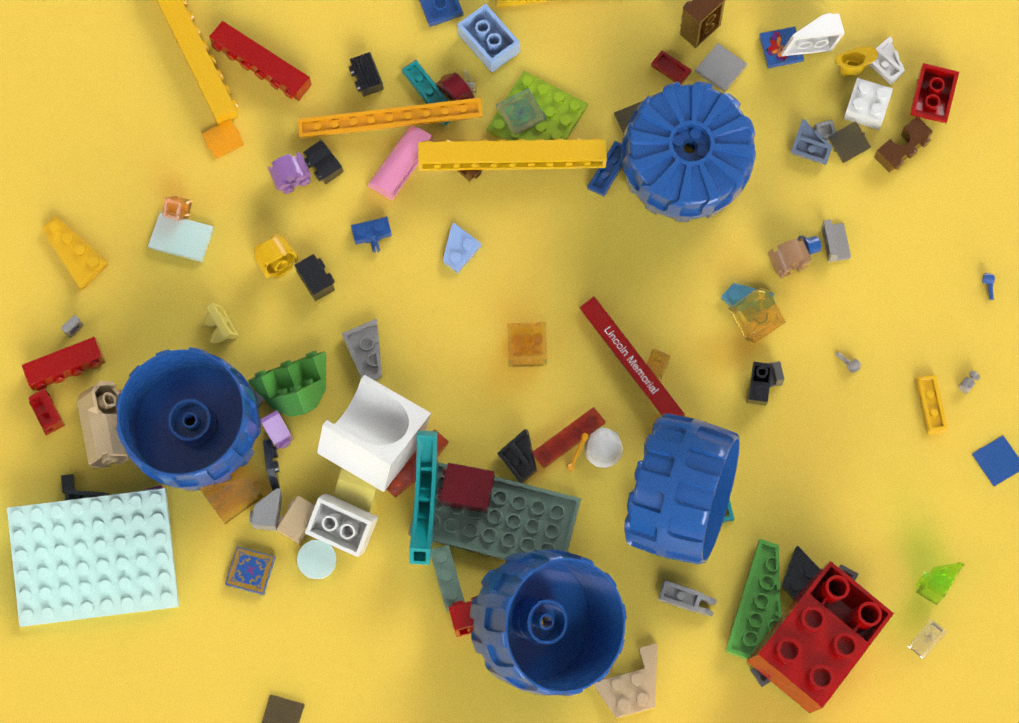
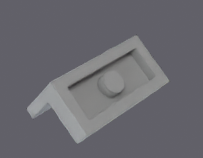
(835, 241)

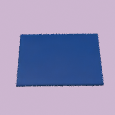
(997, 460)

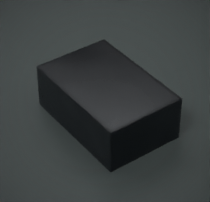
(68, 482)

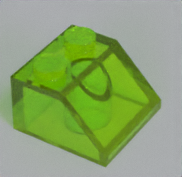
(936, 582)

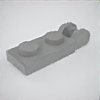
(685, 598)

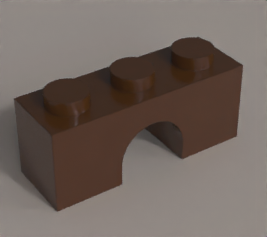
(892, 155)

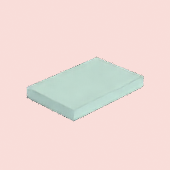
(181, 238)

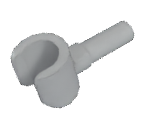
(852, 366)

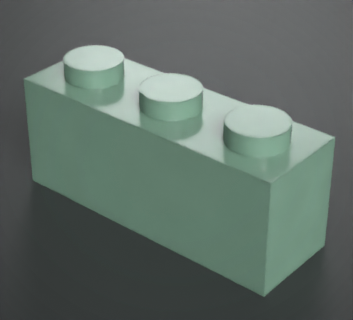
(446, 576)

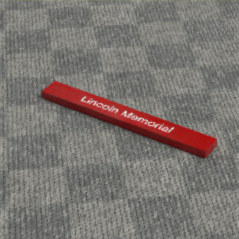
(630, 358)

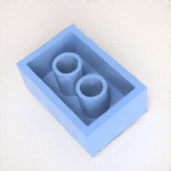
(488, 38)

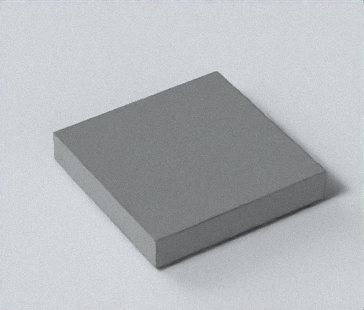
(721, 67)

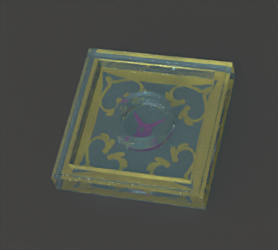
(520, 112)

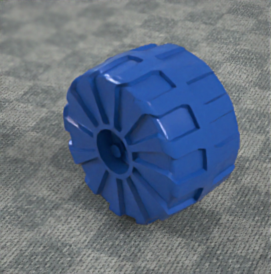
(680, 182)
(163, 398)
(682, 488)
(579, 628)

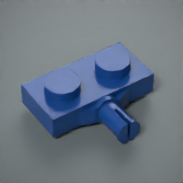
(371, 232)

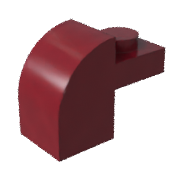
(455, 87)

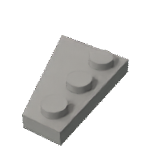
(365, 349)

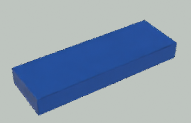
(605, 176)

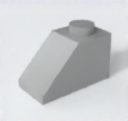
(267, 511)

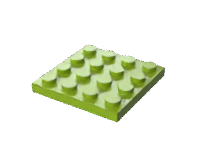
(559, 107)

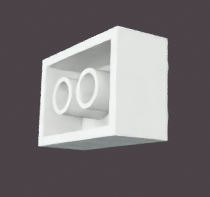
(341, 524)

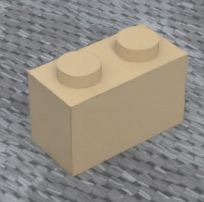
(296, 519)

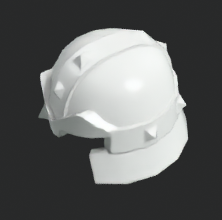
(603, 448)

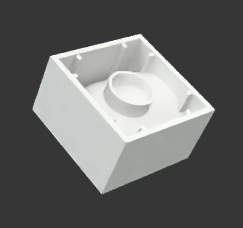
(374, 434)

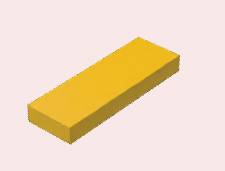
(931, 404)

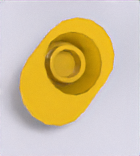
(854, 61)

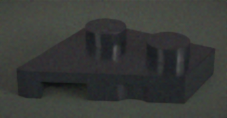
(519, 456)
(272, 465)
(799, 573)

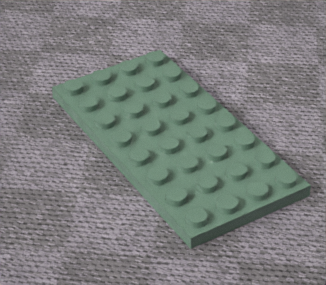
(516, 522)

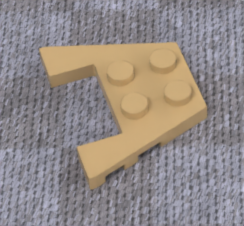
(633, 690)

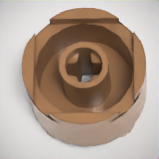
(789, 257)

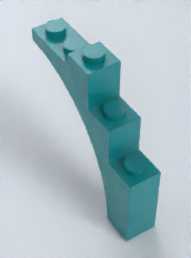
(425, 498)

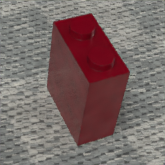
(466, 487)

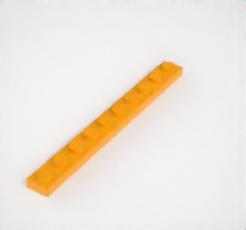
(390, 118)

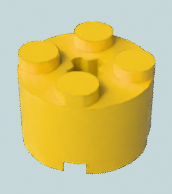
(275, 256)

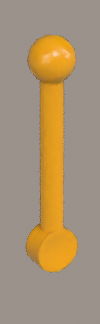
(571, 466)

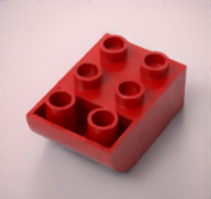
(820, 637)

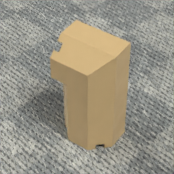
(99, 425)

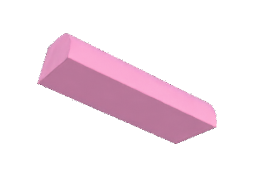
(399, 163)

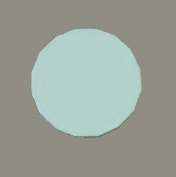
(316, 559)

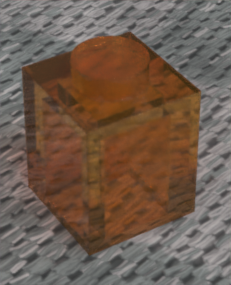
(177, 208)

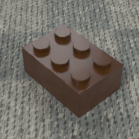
(700, 20)

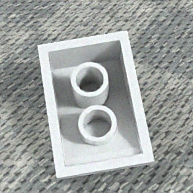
(816, 37)

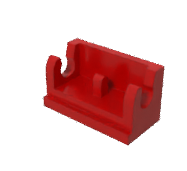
(46, 411)

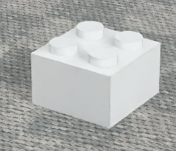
(868, 103)

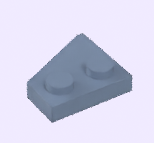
(811, 145)

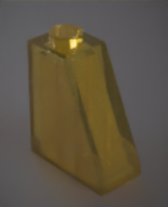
(232, 497)

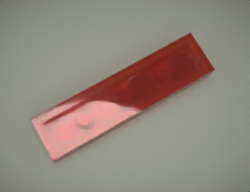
(568, 438)

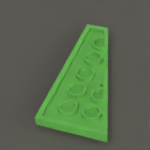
(759, 602)

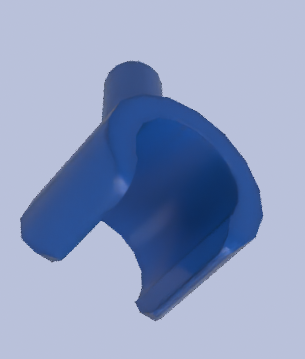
(989, 279)

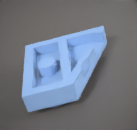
(459, 248)

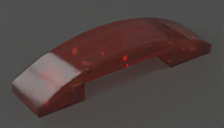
(407, 475)

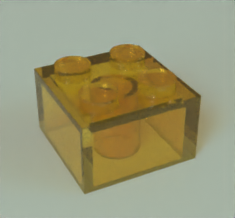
(757, 315)
(527, 344)

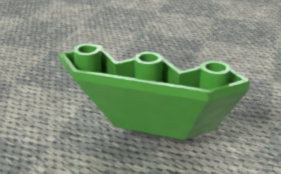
(294, 385)

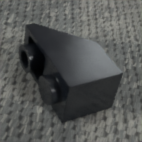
(759, 383)

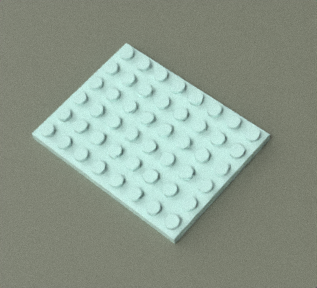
(93, 557)

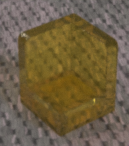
(658, 362)

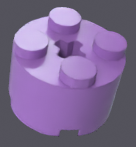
(289, 172)

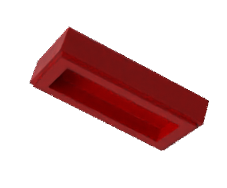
(671, 67)

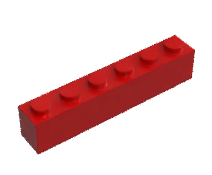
(260, 61)

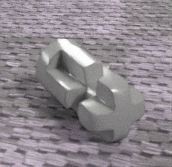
(968, 383)

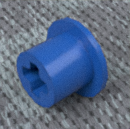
(812, 243)

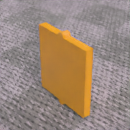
(222, 139)

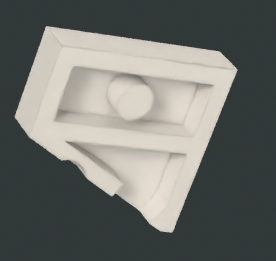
(888, 62)

